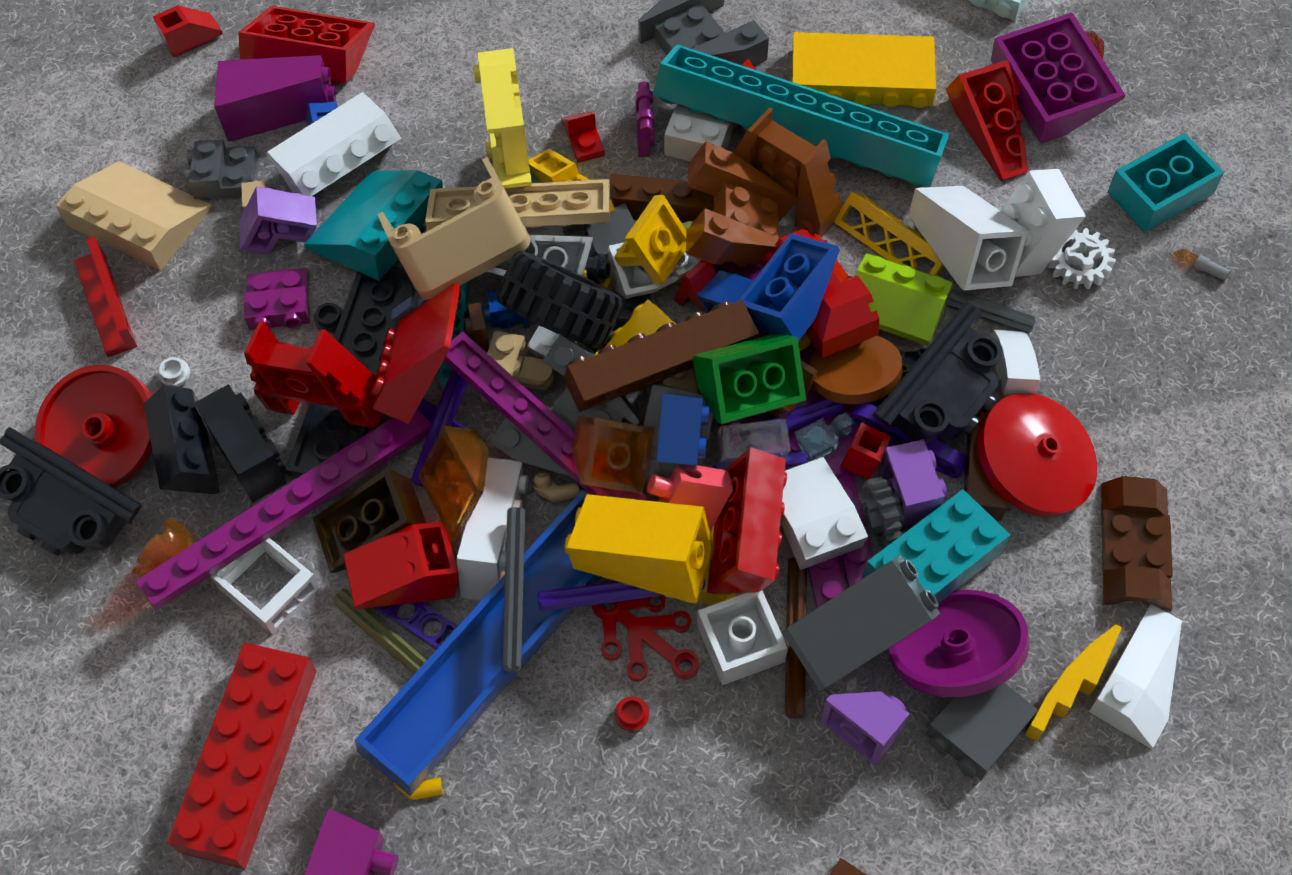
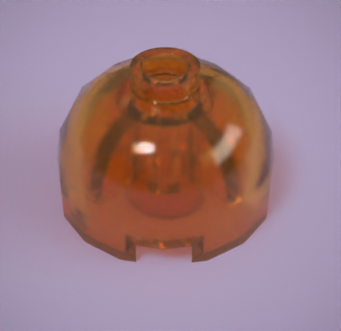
(164, 546)

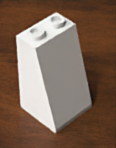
(969, 236)

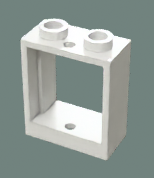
(285, 602)

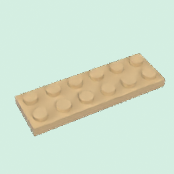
(536, 204)

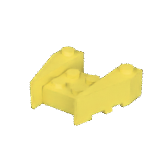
(503, 117)

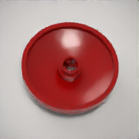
(97, 422)
(1037, 455)

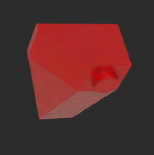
(990, 113)

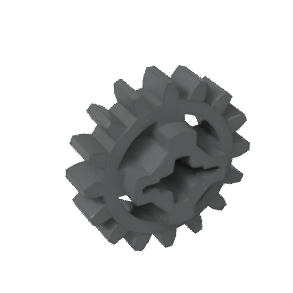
(881, 511)

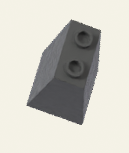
(861, 622)

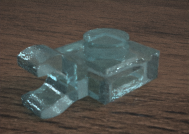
(821, 439)

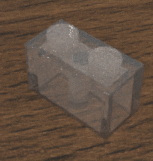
(763, 436)

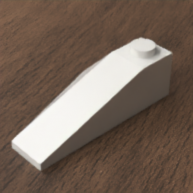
(1141, 683)

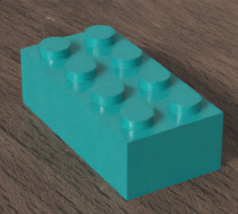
(947, 545)

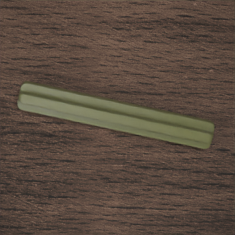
(380, 632)

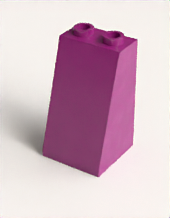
(269, 93)

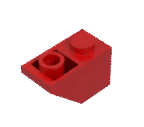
(185, 28)

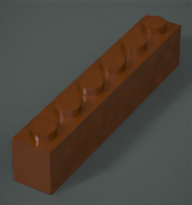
(657, 355)

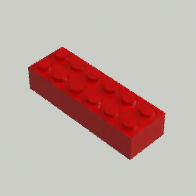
(243, 756)

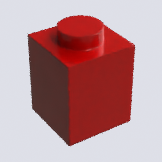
(865, 451)

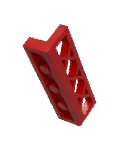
(104, 300)

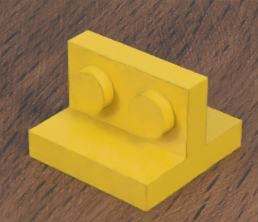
(654, 241)

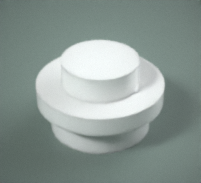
(173, 372)

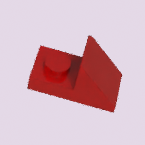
(583, 136)
(694, 282)

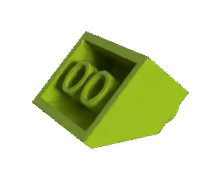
(905, 298)

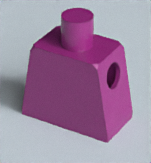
(349, 849)

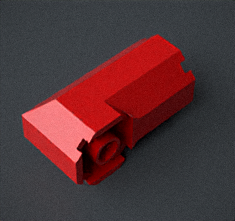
(844, 310)

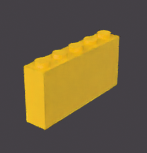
(867, 67)

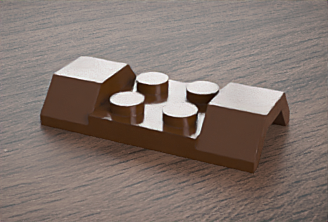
(1136, 542)

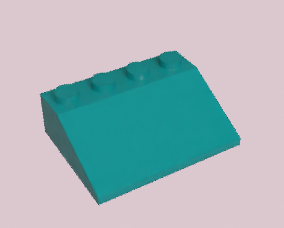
(354, 230)

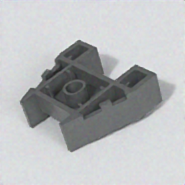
(693, 27)
(522, 449)

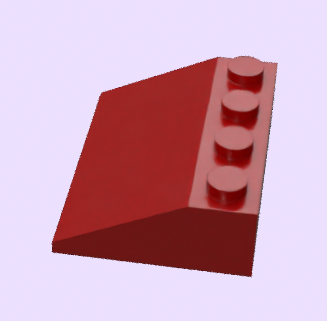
(302, 33)
(414, 355)

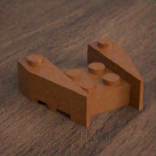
(797, 168)
(744, 209)

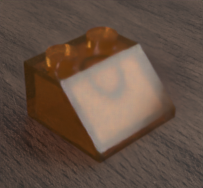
(612, 453)

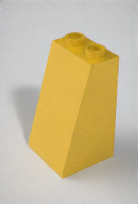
(643, 544)

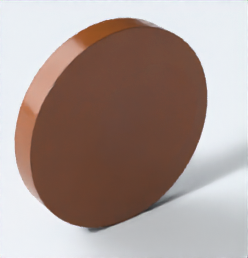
(858, 372)

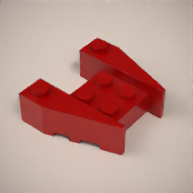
(315, 375)

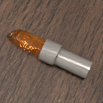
(1203, 264)

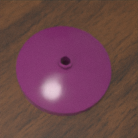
(966, 648)

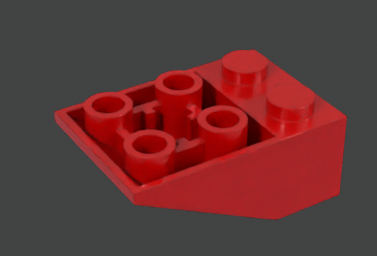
(403, 568)

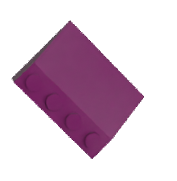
(1057, 75)

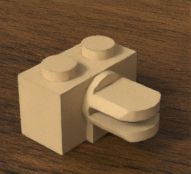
(511, 353)

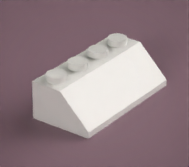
(333, 145)

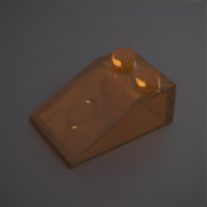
(455, 476)

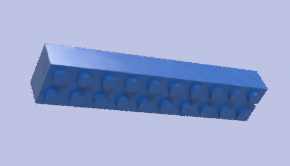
(466, 669)

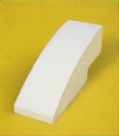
(1018, 363)

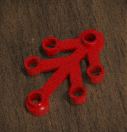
(640, 630)

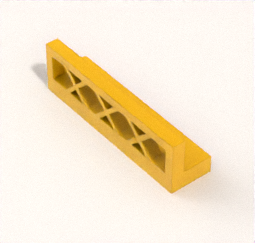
(890, 224)

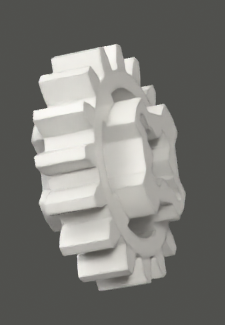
(1080, 257)

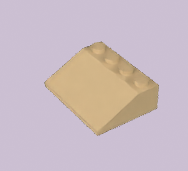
(133, 213)

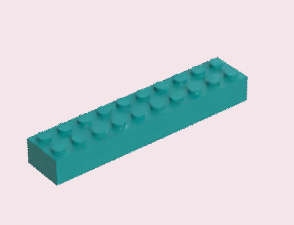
(851, 130)

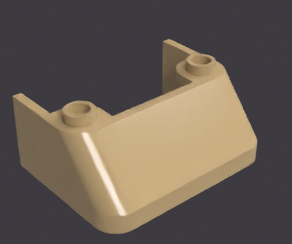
(462, 244)

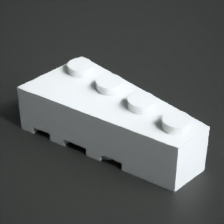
(484, 539)

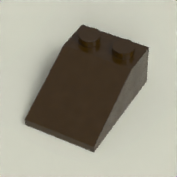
(366, 515)

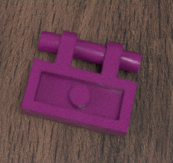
(644, 119)

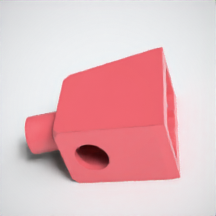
(694, 487)

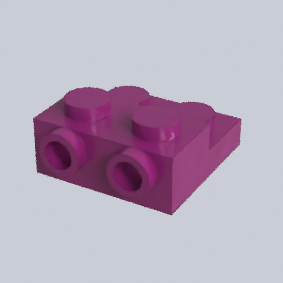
(277, 298)

